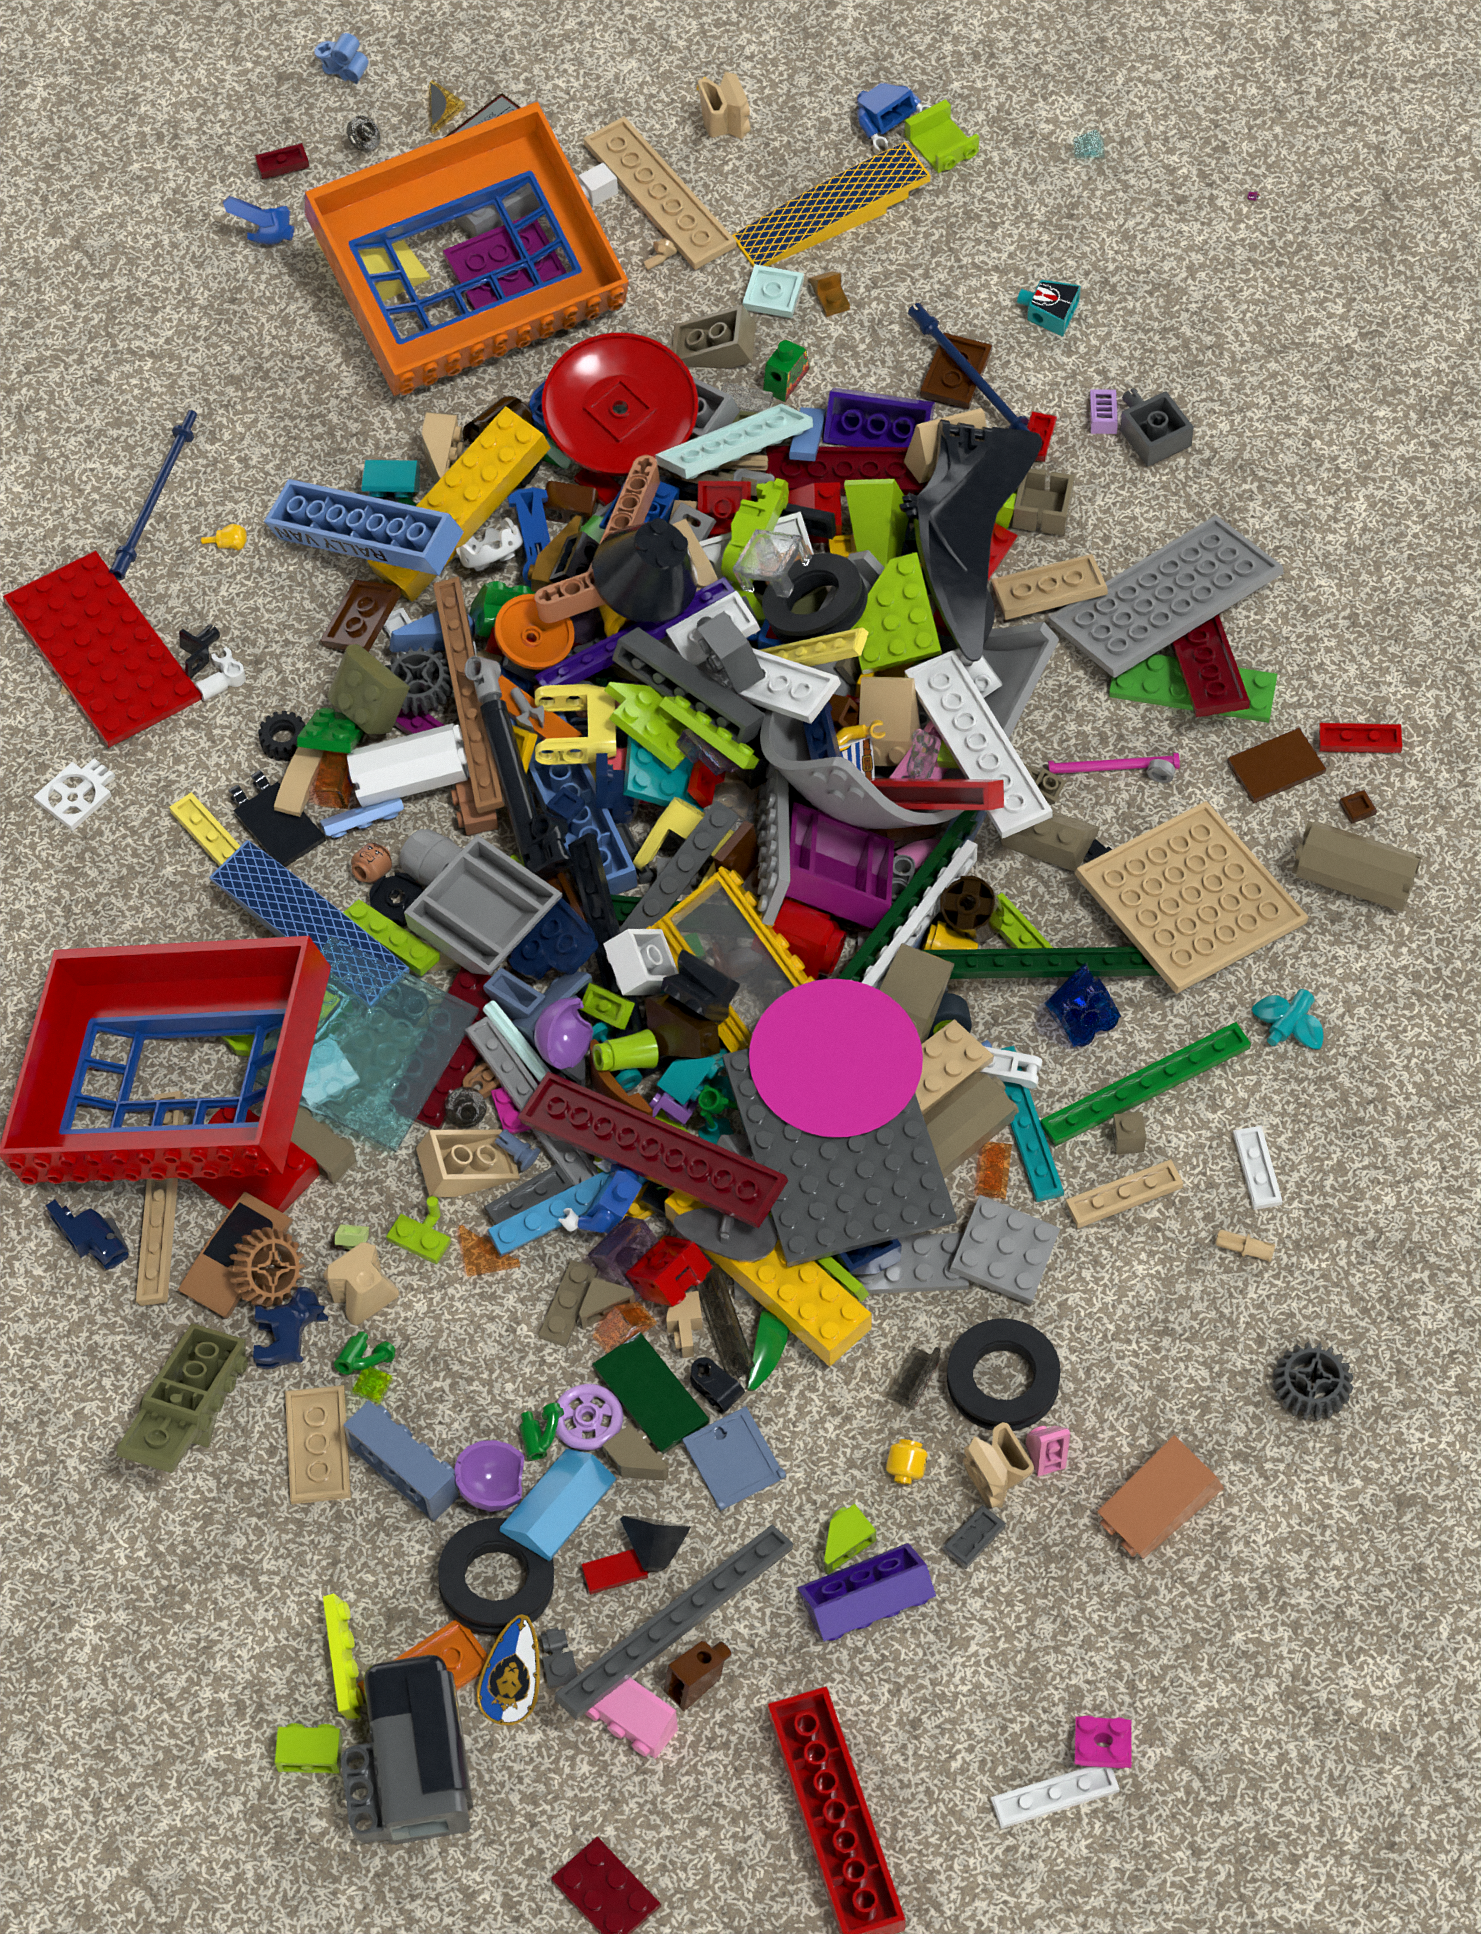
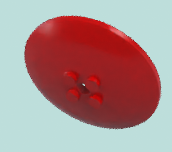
(610, 373)

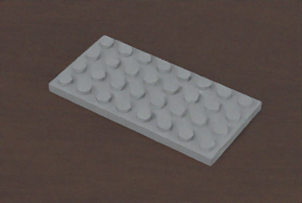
(1166, 596)

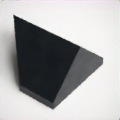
(654, 1540)

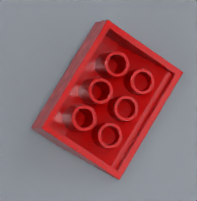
(275, 1190)

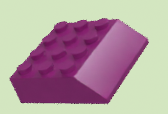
(839, 866)

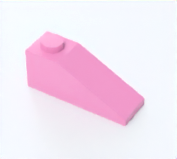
(1048, 1448)

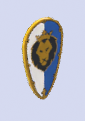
(511, 1674)

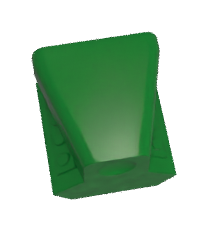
(490, 601)

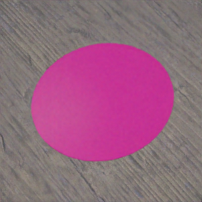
(835, 1058)

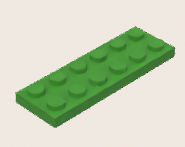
(1160, 682)

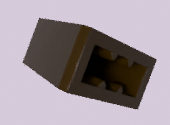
(680, 1029)

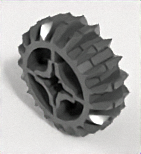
(418, 670)
(1286, 1376)

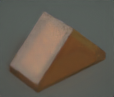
(622, 1324)

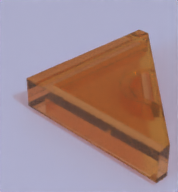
(482, 1255)

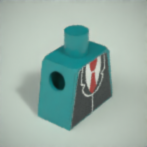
(1051, 304)

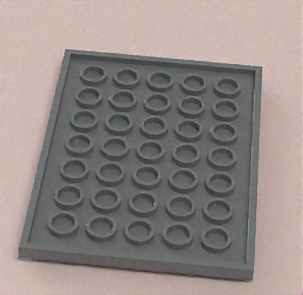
(843, 1188)

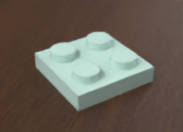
(773, 291)

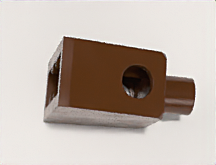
(695, 1673)

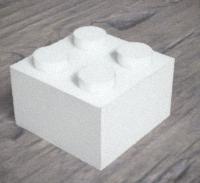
(640, 960)

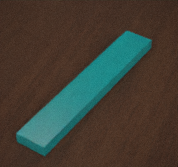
(1033, 1143)

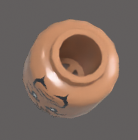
(371, 863)

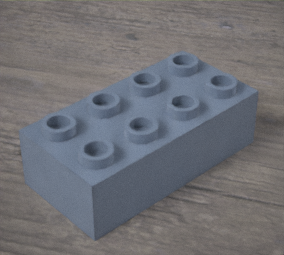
(402, 1460)

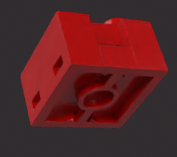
(669, 1270)

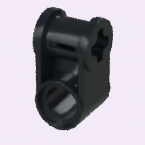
(719, 1387)

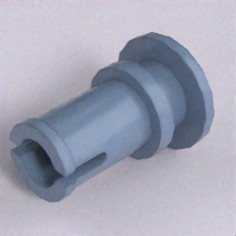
(519, 1150)

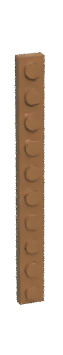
(459, 649)

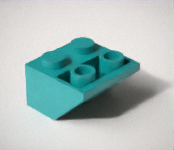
(391, 476)
(688, 1076)

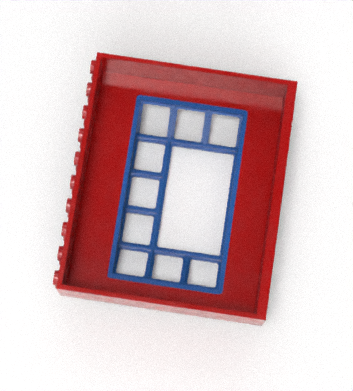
(164, 995)

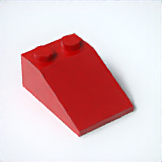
(821, 497)

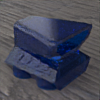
(1082, 1008)

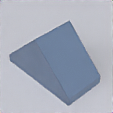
(513, 995)

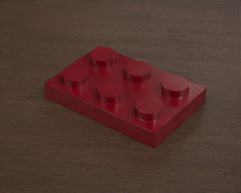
(605, 1890)

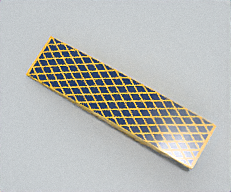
(833, 206)

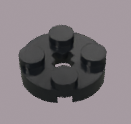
(396, 885)

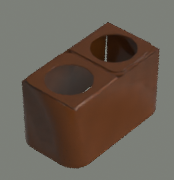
(570, 500)

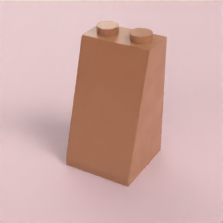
(1159, 1498)

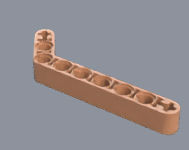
(579, 592)

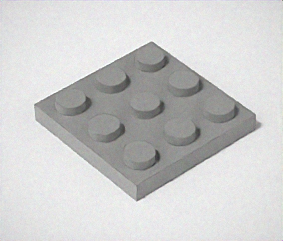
(1004, 1249)

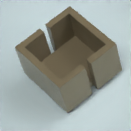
(1044, 508)

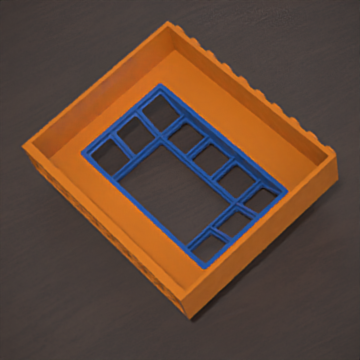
(441, 185)

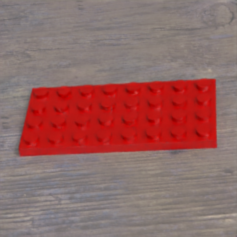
(102, 648)

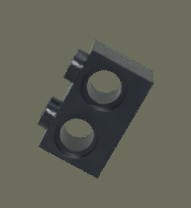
(574, 557)

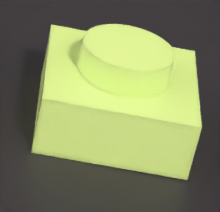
(351, 1235)

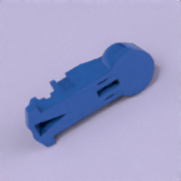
(531, 524)

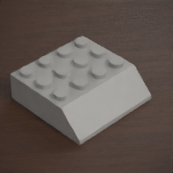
(480, 907)

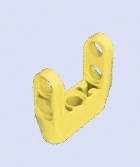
(600, 729)
(681, 819)

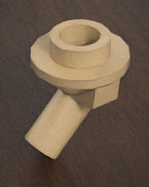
(664, 249)

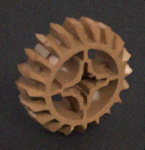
(270, 1289)

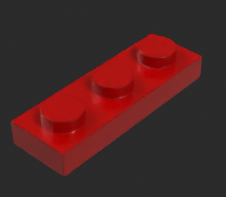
(1360, 737)

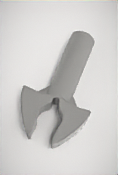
(527, 711)

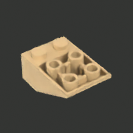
(441, 443)

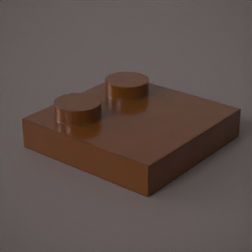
(739, 852)

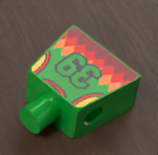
(790, 364)

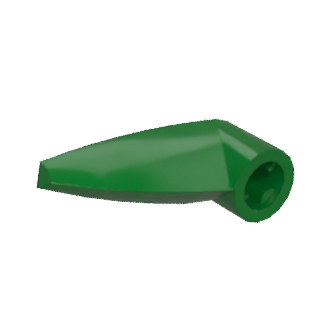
(768, 1348)

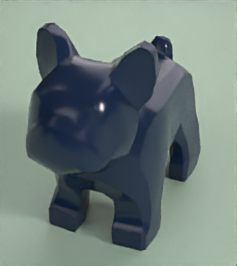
(287, 1325)

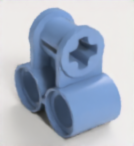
(342, 57)

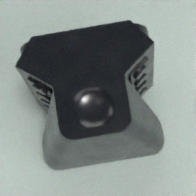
(701, 987)

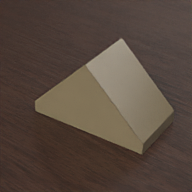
(601, 1299)

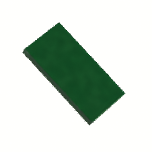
(650, 1393)

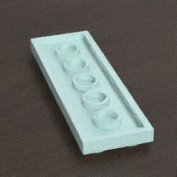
(734, 441)

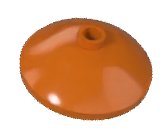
(520, 620)

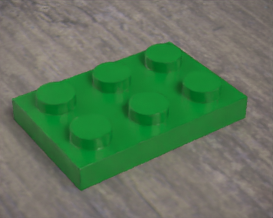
(330, 732)

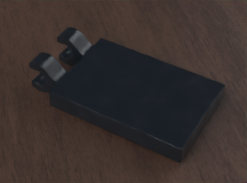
(278, 833)

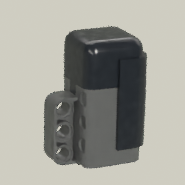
(415, 1758)

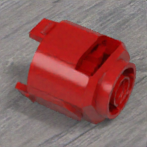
(811, 937)

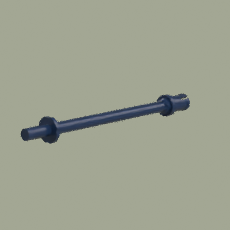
(929, 326)
(126, 553)

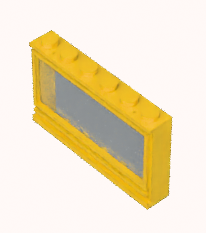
(727, 932)

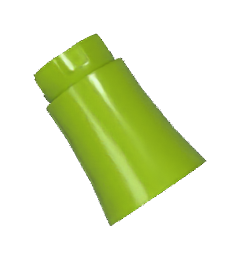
(627, 1052)

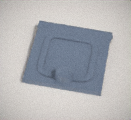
(733, 1458)

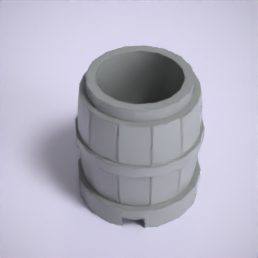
(427, 855)

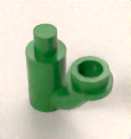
(351, 1355)
(533, 1440)

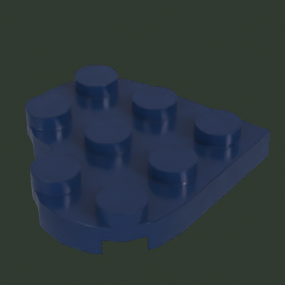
(557, 941)

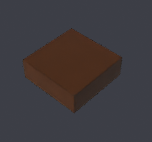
(1358, 806)

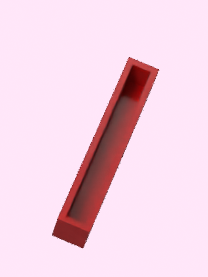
(942, 793)

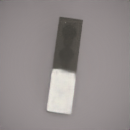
(724, 1324)

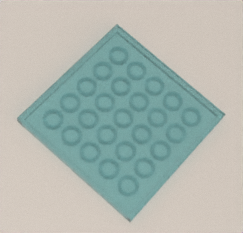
(377, 1045)

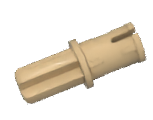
(1245, 1245)

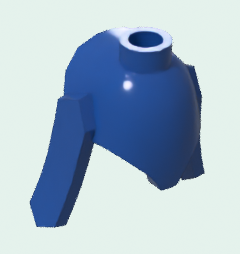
(272, 222)

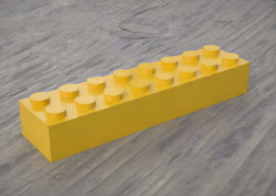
(475, 487)
(799, 1295)

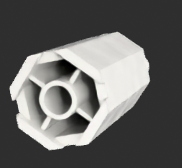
(408, 765)

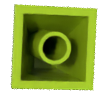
(877, 517)

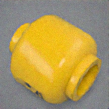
(906, 1461)

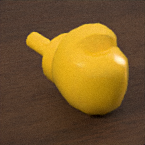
(231, 536)

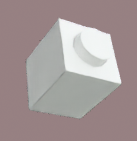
(598, 184)

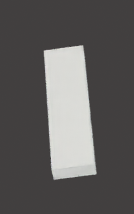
(1054, 1795)

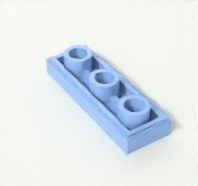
(361, 817)

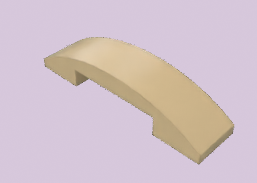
(297, 781)

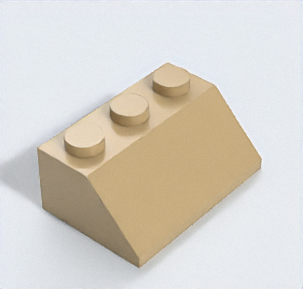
(924, 445)

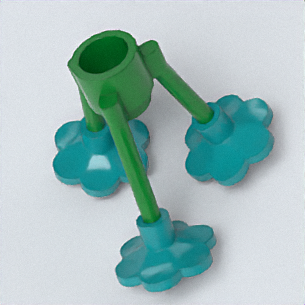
(713, 1101)

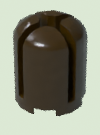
(479, 423)
(972, 908)

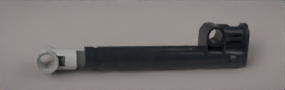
(538, 836)

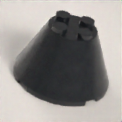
(646, 572)

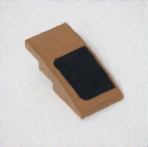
(209, 1274)

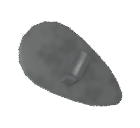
(727, 1235)

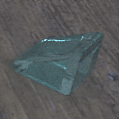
(1089, 145)

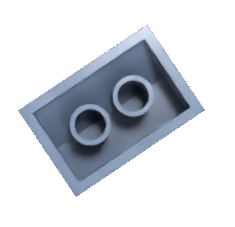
(561, 987)

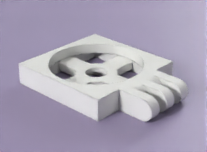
(91, 778)

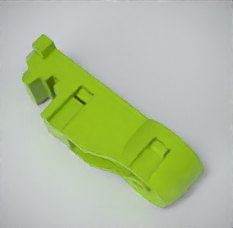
(752, 516)

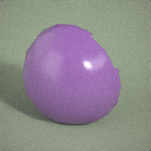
(562, 1033)
(490, 1475)

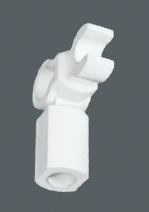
(232, 675)

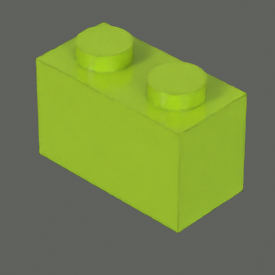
(308, 1749)

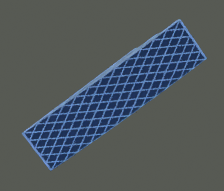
(289, 905)

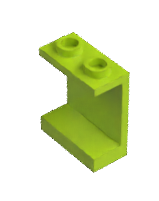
(939, 137)

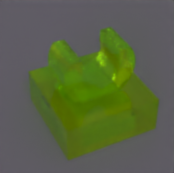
(372, 1384)

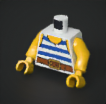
(858, 747)

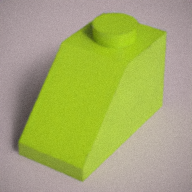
(847, 1537)

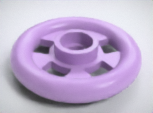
(586, 1394)

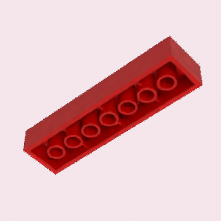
(835, 1815)

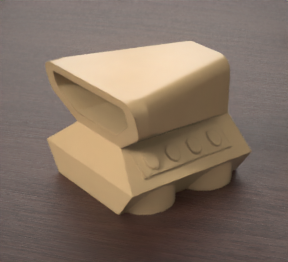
(724, 107)
(360, 1283)
(997, 1465)

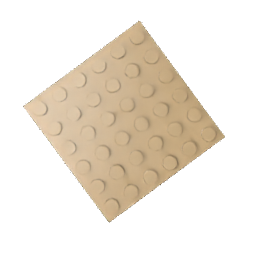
(1191, 896)

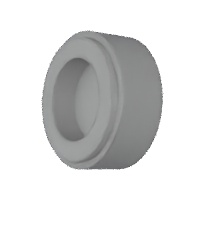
(1161, 771)

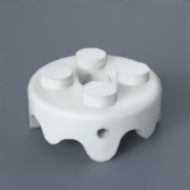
(495, 546)

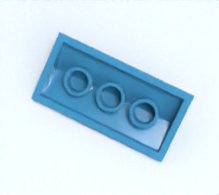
(559, 1503)

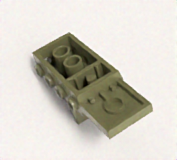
(185, 1398)

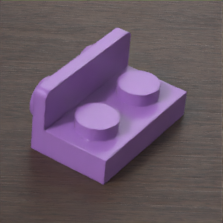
(673, 1108)

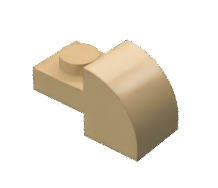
(684, 1319)

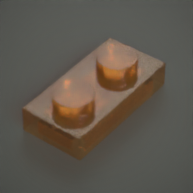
(994, 1170)

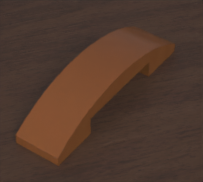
(607, 1086)

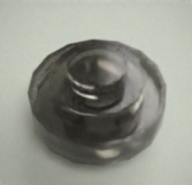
(363, 133)
(465, 1107)

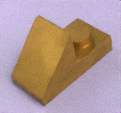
(830, 293)

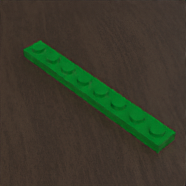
(1145, 1084)

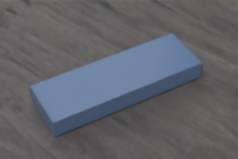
(806, 445)

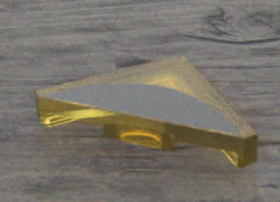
(443, 106)

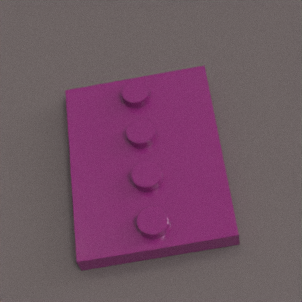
(495, 251)

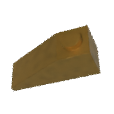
(547, 558)

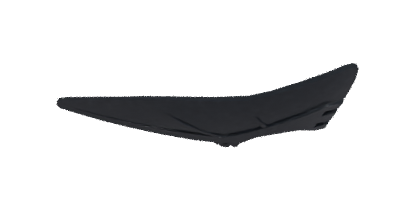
(958, 516)

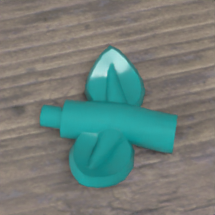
(1290, 1019)

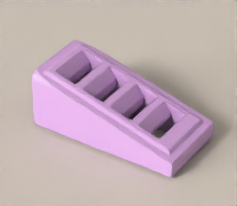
(1103, 425)

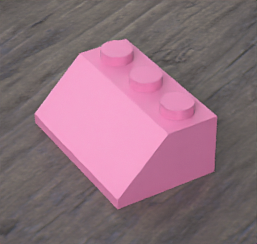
(637, 1716)

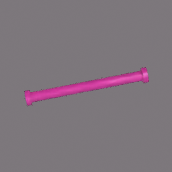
(1112, 764)

